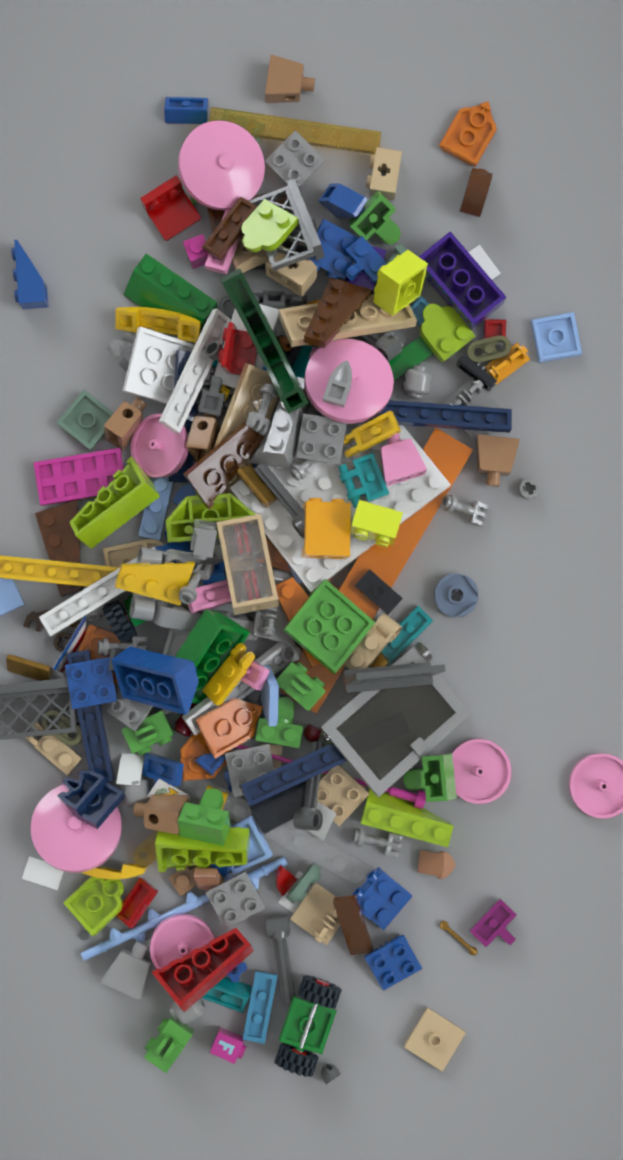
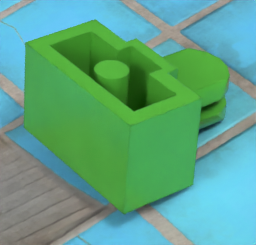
(376, 220)
(300, 685)
(152, 731)
(285, 732)
(435, 778)
(207, 820)
(168, 1044)

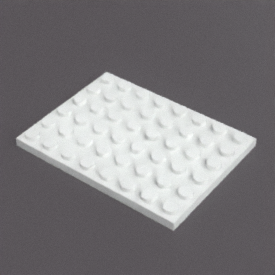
(324, 482)

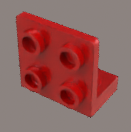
(170, 208)
(237, 350)

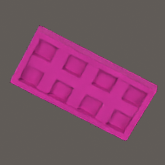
(76, 476)

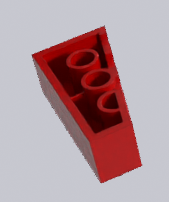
(203, 968)

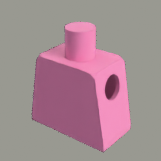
(400, 461)

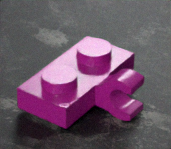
(494, 924)

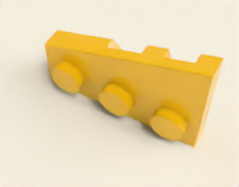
(155, 580)

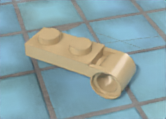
(373, 643)

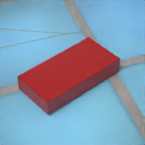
(136, 902)

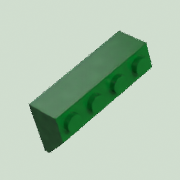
(160, 288)
(210, 646)

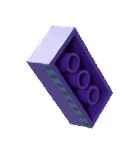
(461, 281)

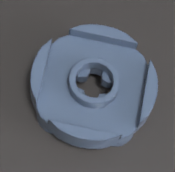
(443, 595)

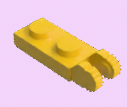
(372, 433)
(229, 674)

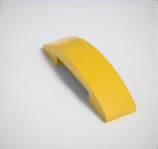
(159, 321)
(128, 870)

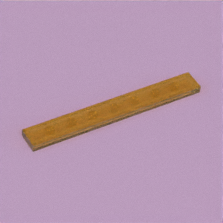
(313, 132)

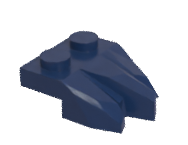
(91, 797)

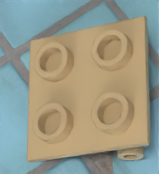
(340, 793)
(317, 914)

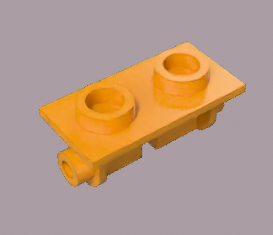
(503, 367)

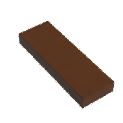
(228, 229)
(353, 924)

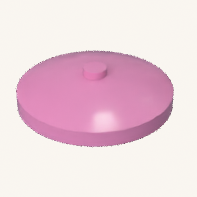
(221, 164)
(370, 382)
(69, 842)

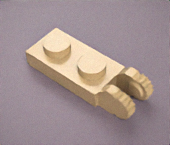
(56, 751)

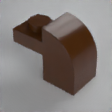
(476, 192)

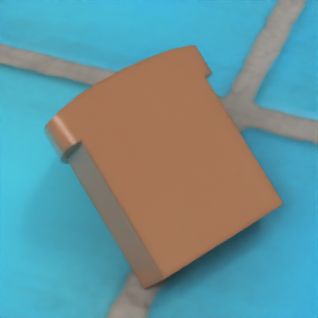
(435, 863)
(207, 878)

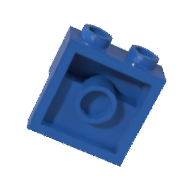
(334, 244)
(381, 897)

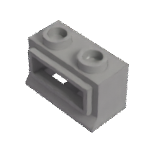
(203, 539)

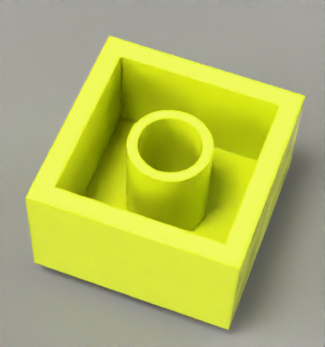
(399, 282)
(375, 523)

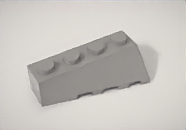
(282, 436)

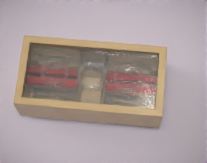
(247, 564)

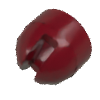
(312, 733)

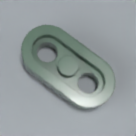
(298, 891)

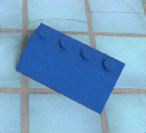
(156, 679)

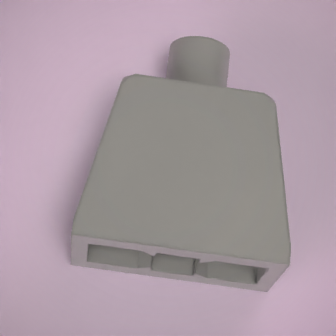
(129, 971)

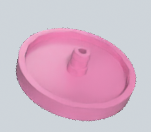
(158, 448)
(480, 771)
(598, 785)
(178, 937)

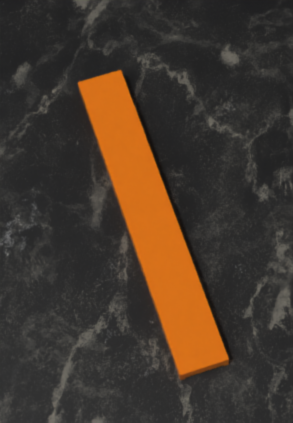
(387, 563)

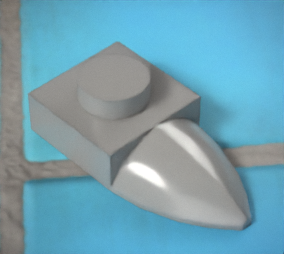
(339, 385)

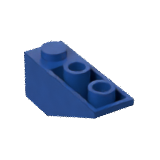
(32, 289)

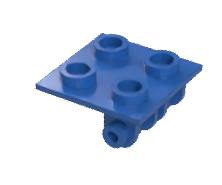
(90, 683)
(393, 962)

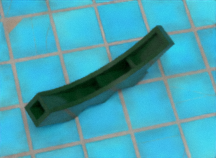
(264, 340)

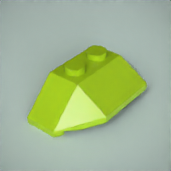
(182, 520)

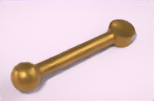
(445, 926)

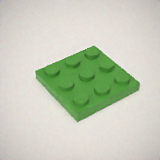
(329, 626)

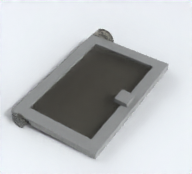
(394, 728)

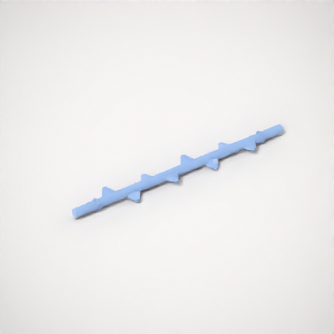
(155, 918)

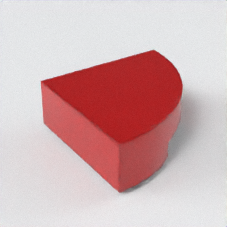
(284, 880)

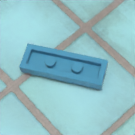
(260, 1006)

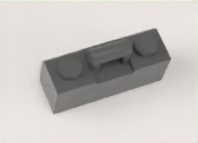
(271, 292)

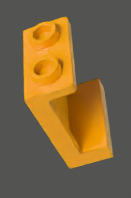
(327, 529)

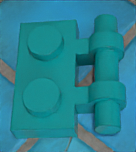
(370, 479)

